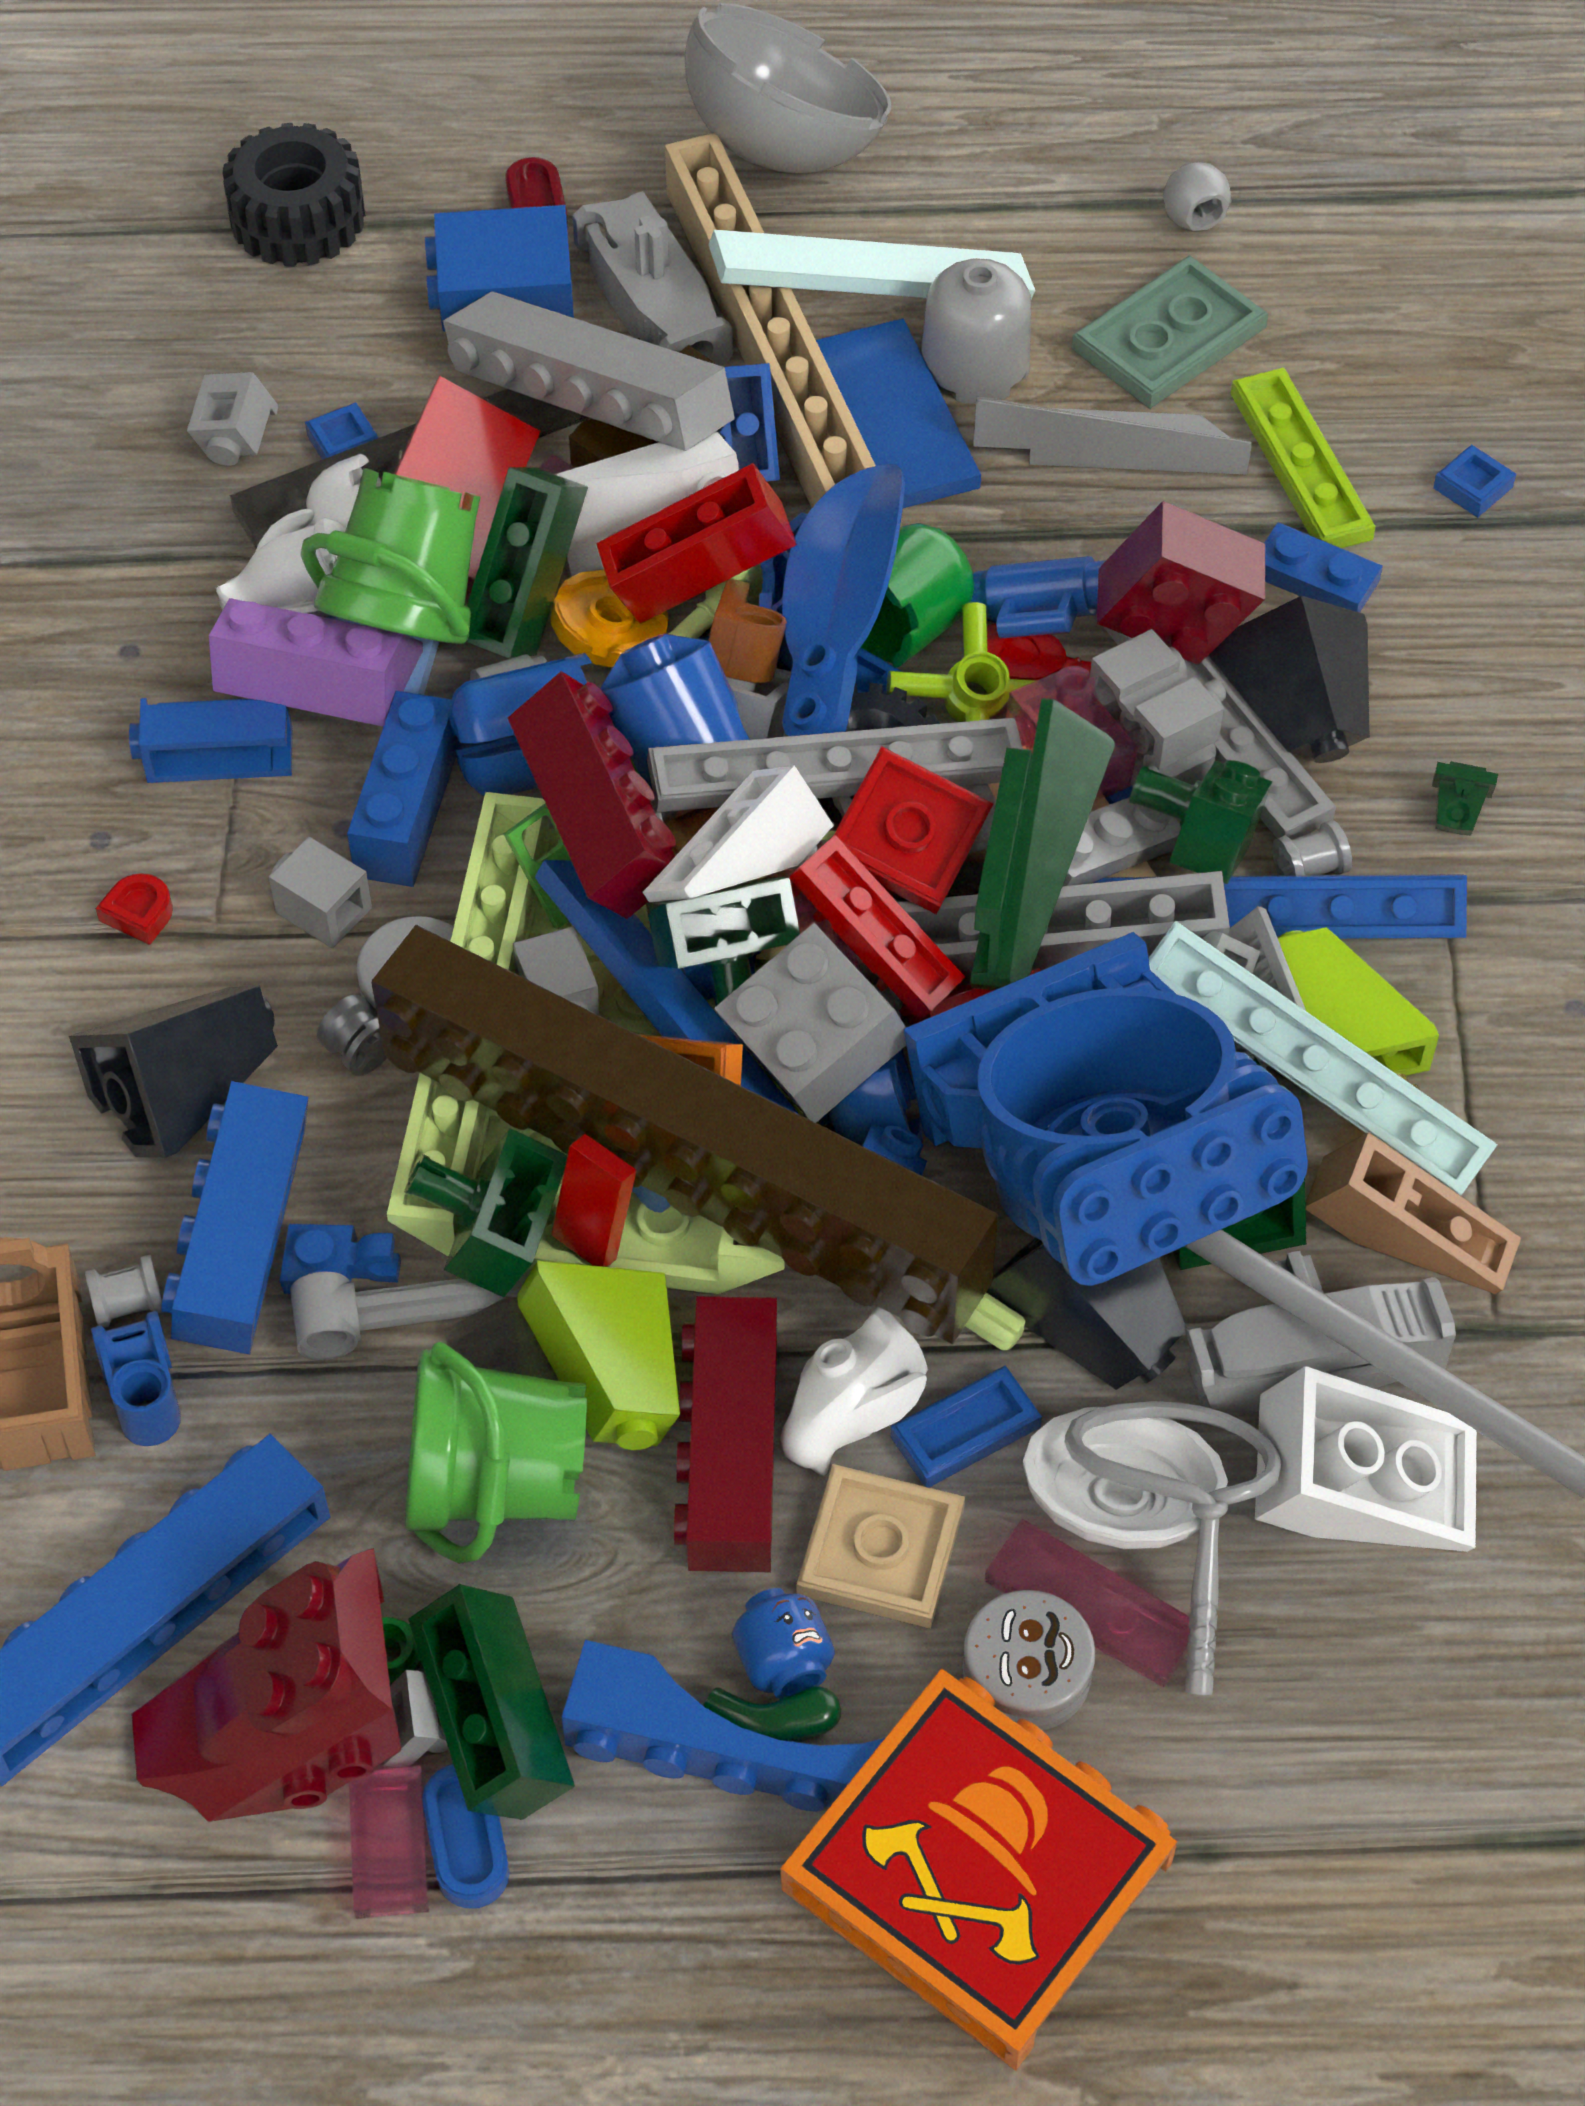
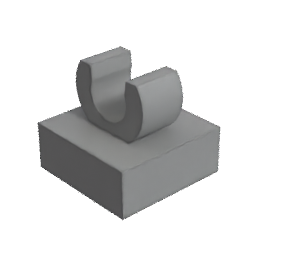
(415, 1719)

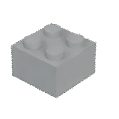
(813, 1023)

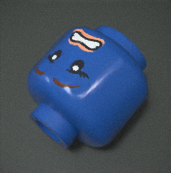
(783, 1642)

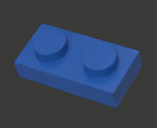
(1318, 569)

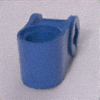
(137, 1370)

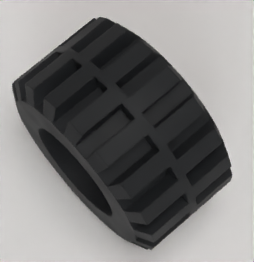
(294, 194)

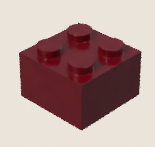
(1181, 581)

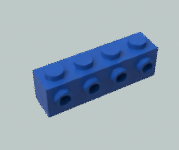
(237, 1219)

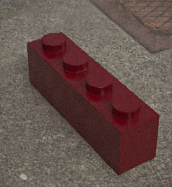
(593, 792)
(731, 1435)

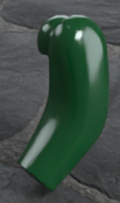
(788, 1719)

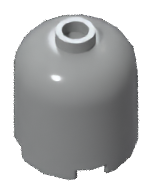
(977, 329)

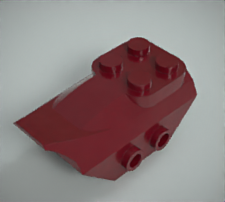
(281, 1704)

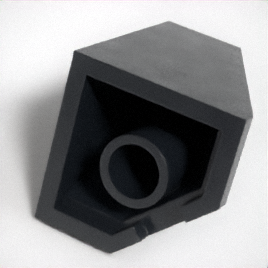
(1303, 675)
(174, 1064)
(1108, 1328)

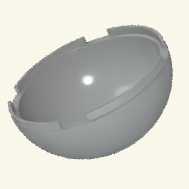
(778, 92)

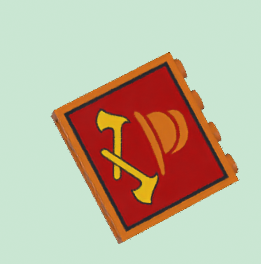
(977, 1864)

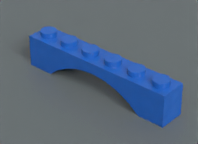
(636, 1712)

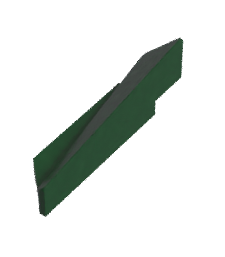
(1033, 840)

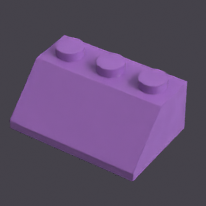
(310, 661)

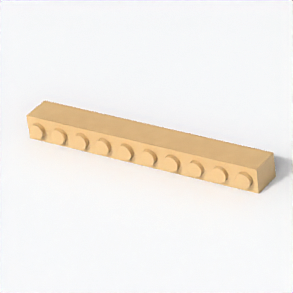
(766, 322)

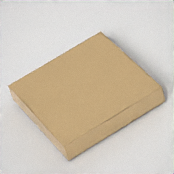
(881, 1546)

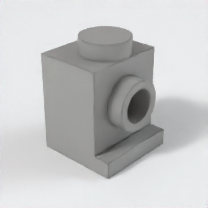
(230, 426)

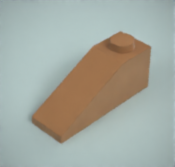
(1410, 1215)

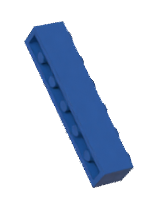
(151, 1596)

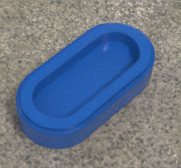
(464, 1844)

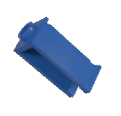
(212, 740)

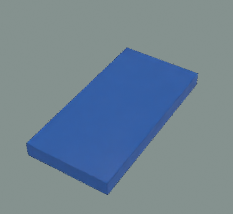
(901, 410)

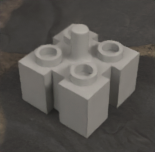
(1160, 709)

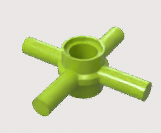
(976, 667)

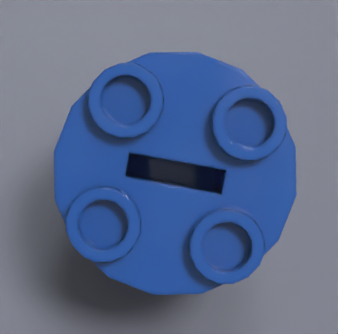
(671, 696)

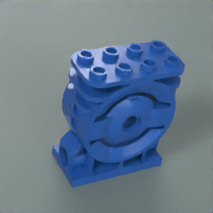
(1108, 1110)

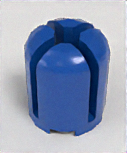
(479, 714)

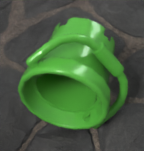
(400, 559)
(490, 1450)

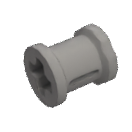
(1313, 853)
(124, 1291)

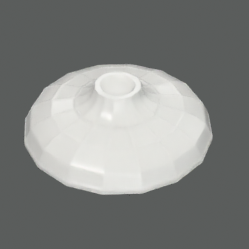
(1112, 1511)

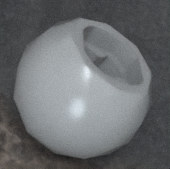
(1197, 196)

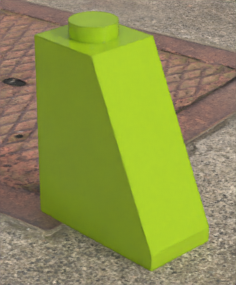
(1358, 1002)
(616, 1338)

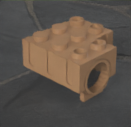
(42, 1359)

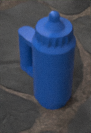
(1038, 595)

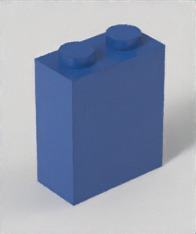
(500, 251)

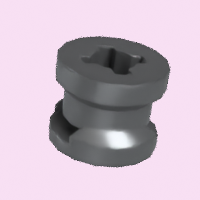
(354, 1034)

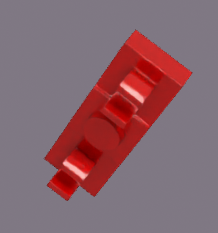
(876, 928)

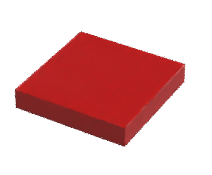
(912, 828)

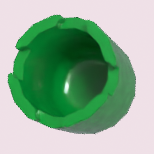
(923, 594)

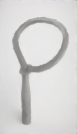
(1205, 1505)

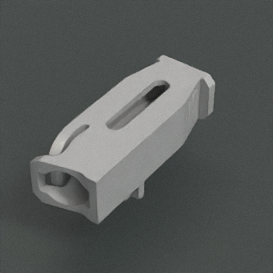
(650, 278)
(1269, 1344)

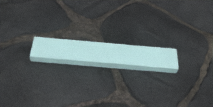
(840, 263)
(1322, 1060)

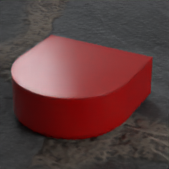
(137, 907)

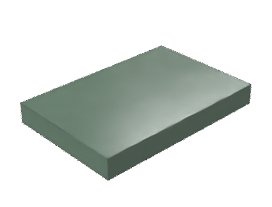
(1169, 331)

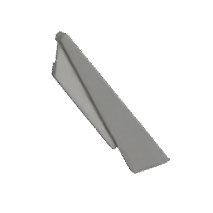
(1109, 438)

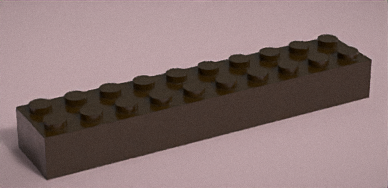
(688, 1134)

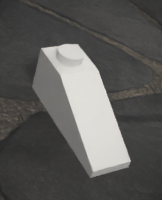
(757, 831)

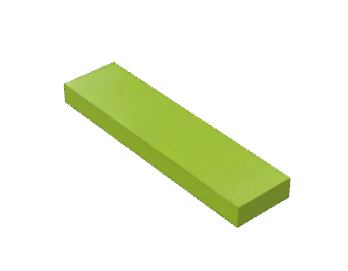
(1302, 459)

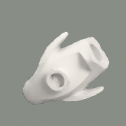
(276, 569)
(853, 1390)

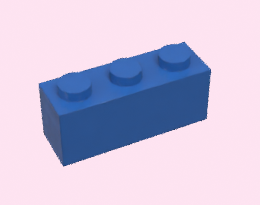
(403, 789)

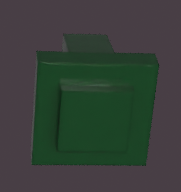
(1461, 795)

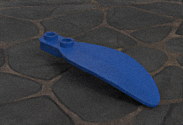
(836, 592)

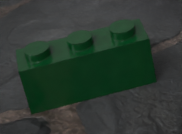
(523, 560)
(490, 1703)

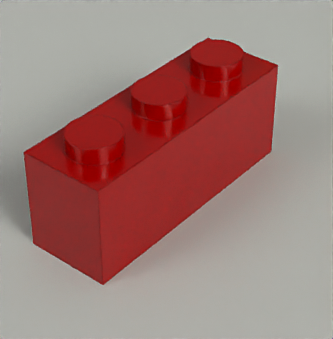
(696, 543)

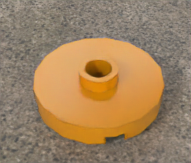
(595, 620)

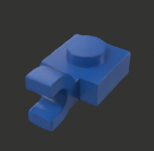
(336, 1249)

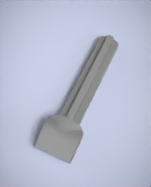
(332, 1314)

